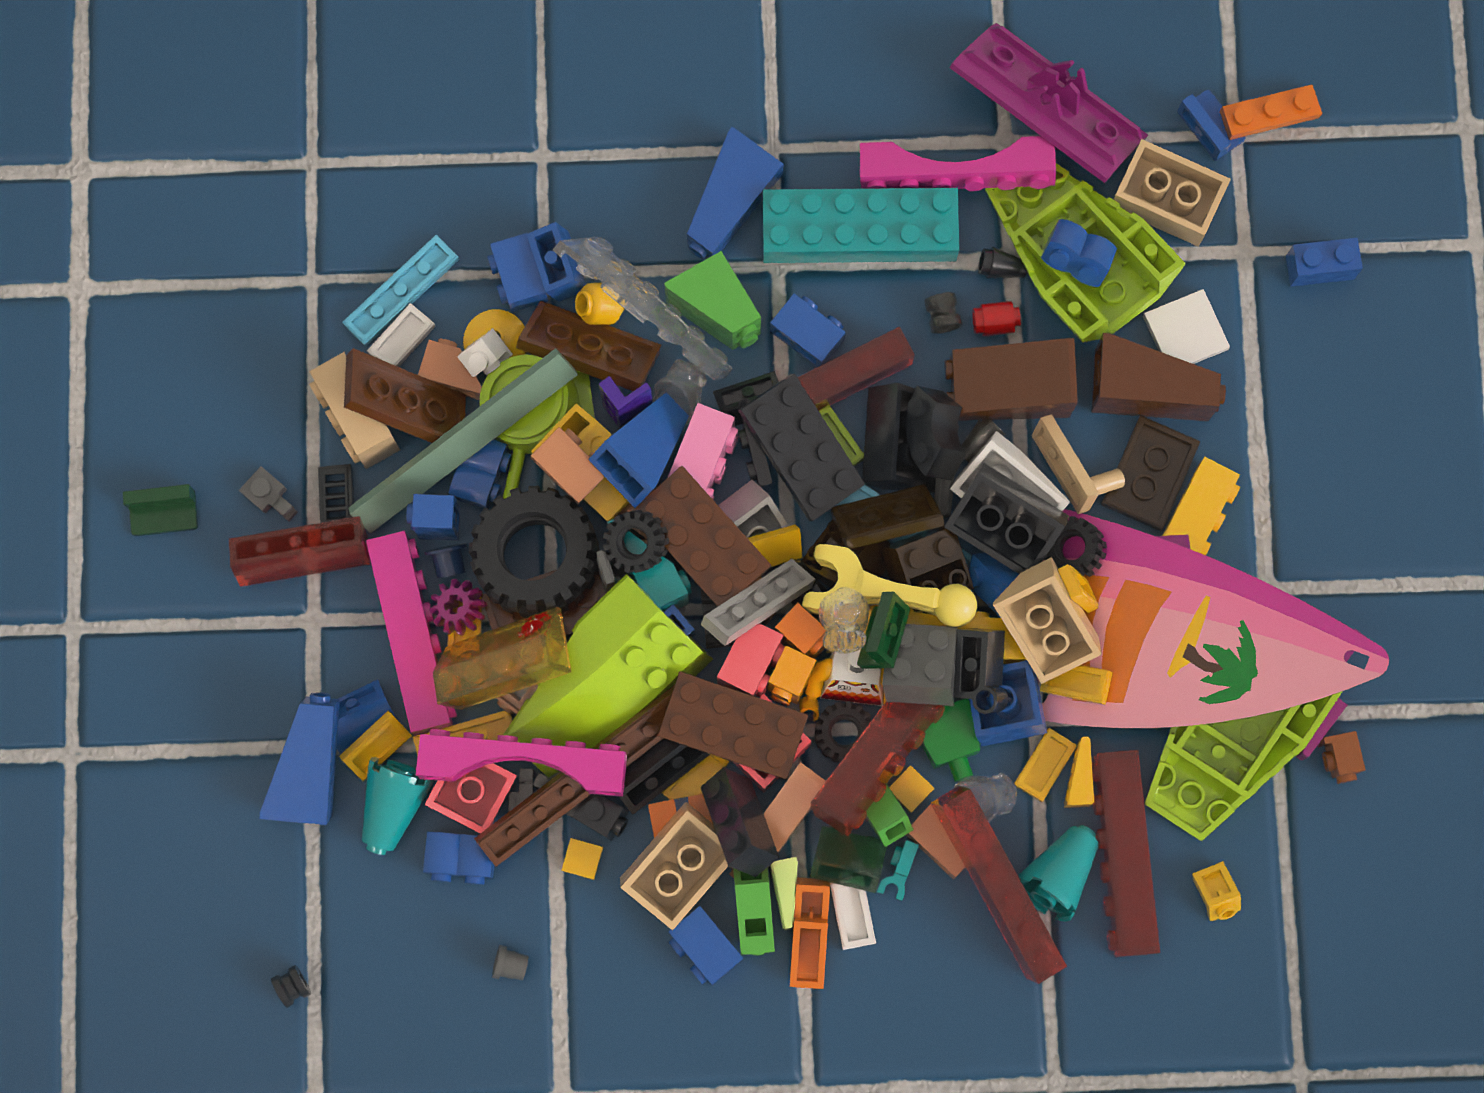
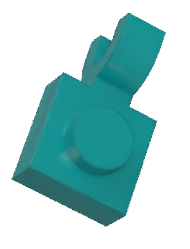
(903, 860)

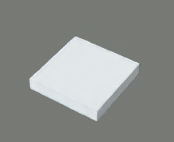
(1187, 328)

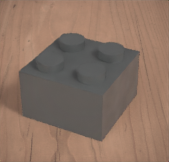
(923, 667)

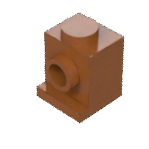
(1342, 756)

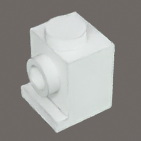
(484, 354)

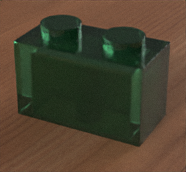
(848, 860)

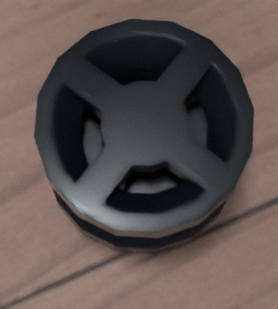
(291, 986)

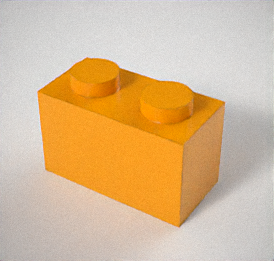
(790, 676)

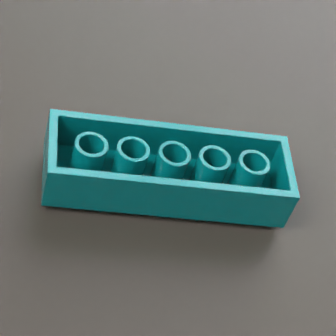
(860, 225)

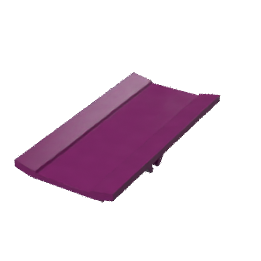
(1049, 100)

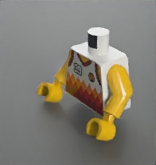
(842, 680)

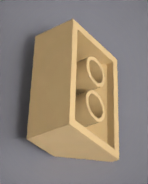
(1047, 622)

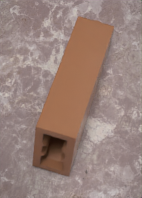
(791, 805)

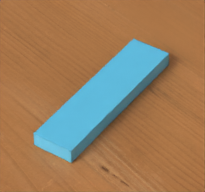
(400, 290)

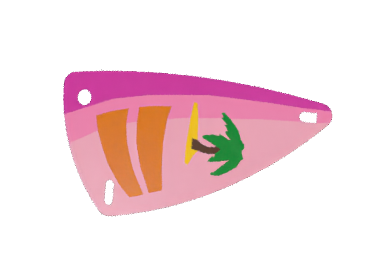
(1202, 639)

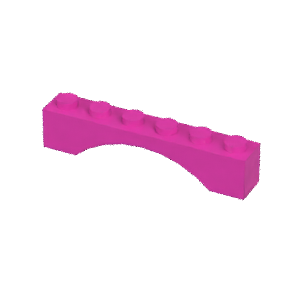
(1023, 164)
(450, 758)

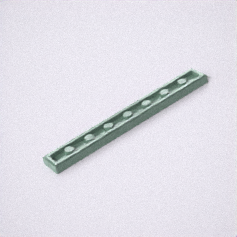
(463, 440)

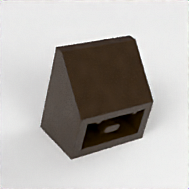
(868, 555)
(927, 560)

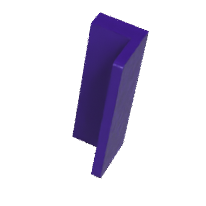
(623, 408)

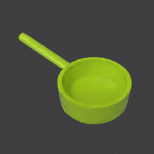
(533, 426)

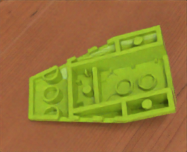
(1138, 273)
(619, 661)
(1221, 764)

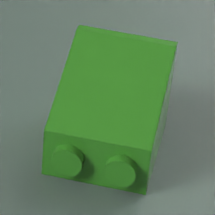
(716, 302)

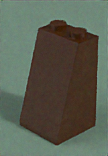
(1014, 380)
(1151, 383)

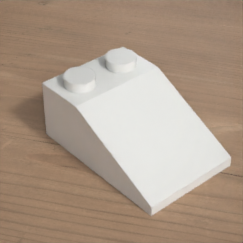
(1014, 464)

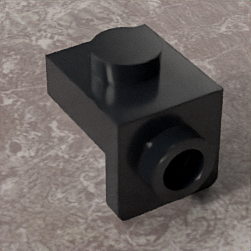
(602, 816)

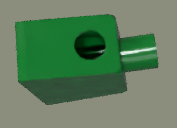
(952, 740)

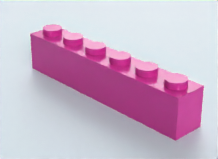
(409, 629)

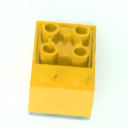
(604, 497)

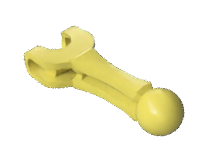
(953, 604)

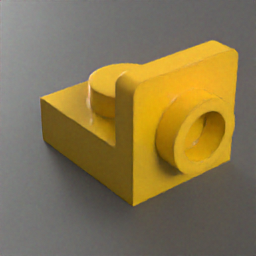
(1218, 891)

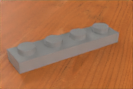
(757, 602)

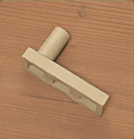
(1068, 469)

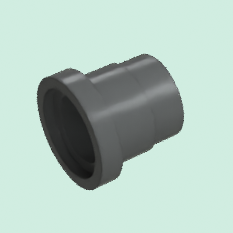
(509, 964)

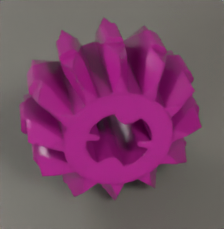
(465, 614)

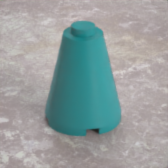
(390, 803)
(1060, 872)

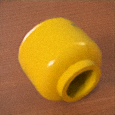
(596, 306)

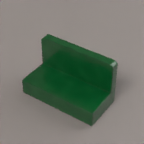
(161, 509)
(884, 632)

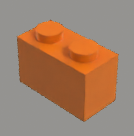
(802, 632)

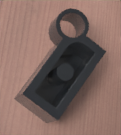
(980, 668)

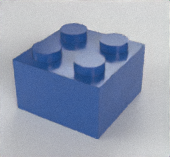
(1022, 715)

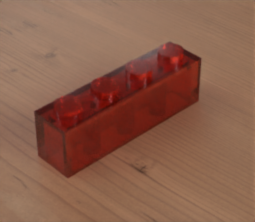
(858, 368)
(299, 551)

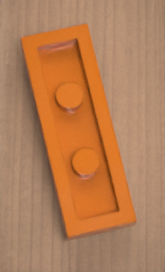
(1270, 112)

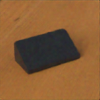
(728, 397)

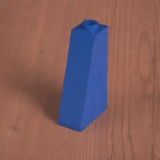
(731, 193)
(641, 448)
(306, 769)

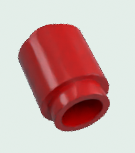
(996, 318)

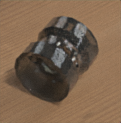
(943, 312)

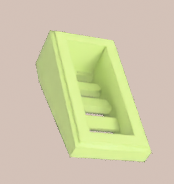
(784, 881)

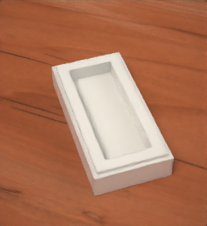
(402, 336)
(852, 916)

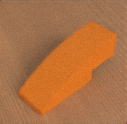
(809, 933)

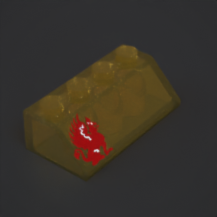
(502, 660)

